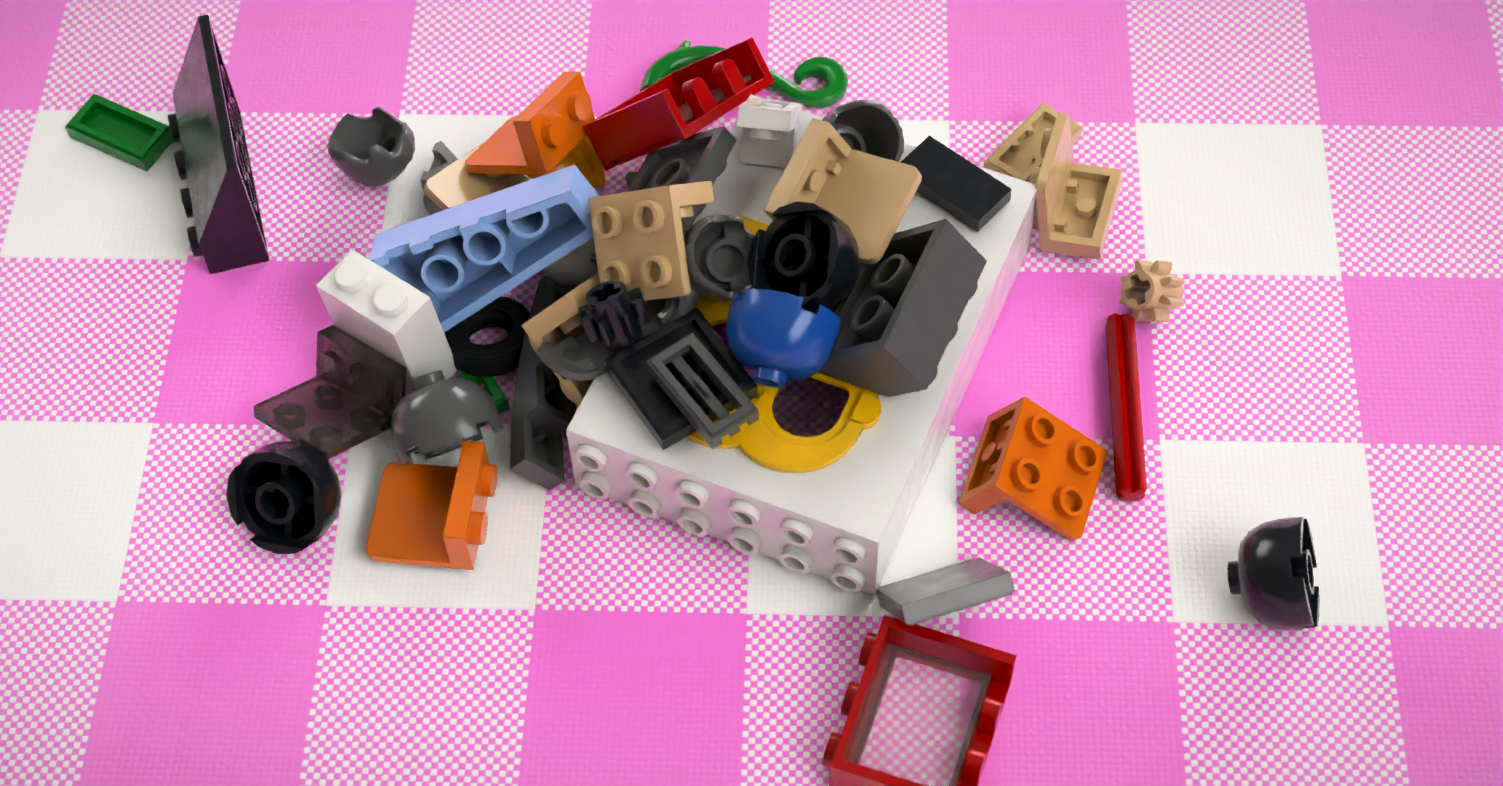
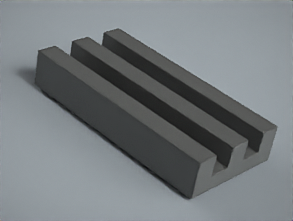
(727, 422)

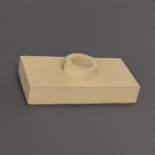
(1023, 147)

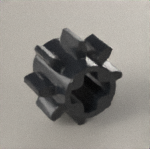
(614, 315)

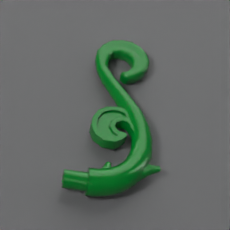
(817, 67)

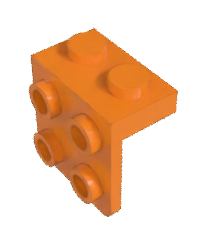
(540, 134)
(433, 511)

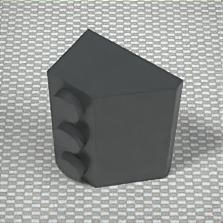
(905, 310)

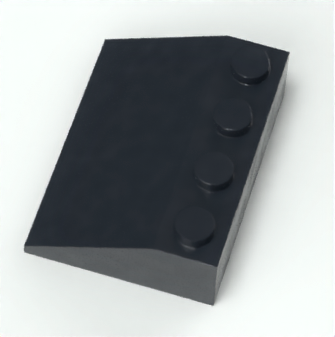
(215, 159)

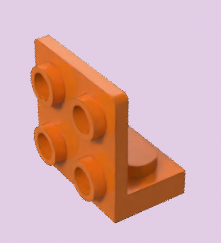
(1035, 466)

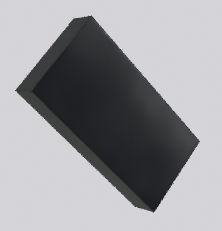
(957, 184)

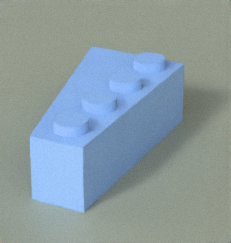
(488, 244)

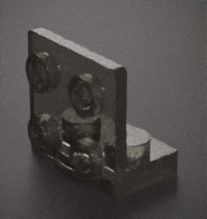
(344, 402)

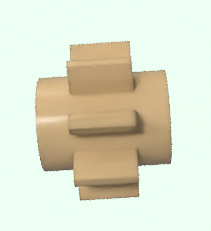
(1152, 291)

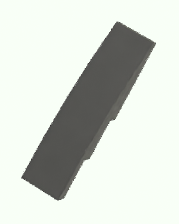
(539, 407)

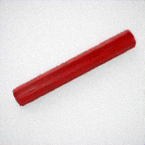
(1125, 408)

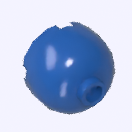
(778, 337)

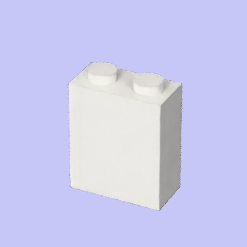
(387, 316)

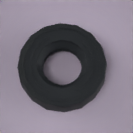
(490, 358)

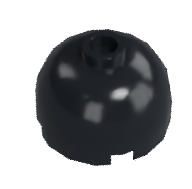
(805, 255)
(284, 496)
(1278, 574)

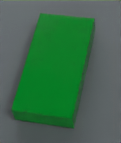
(120, 132)

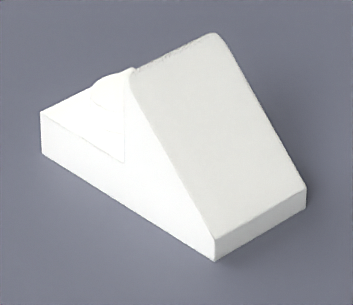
(768, 131)

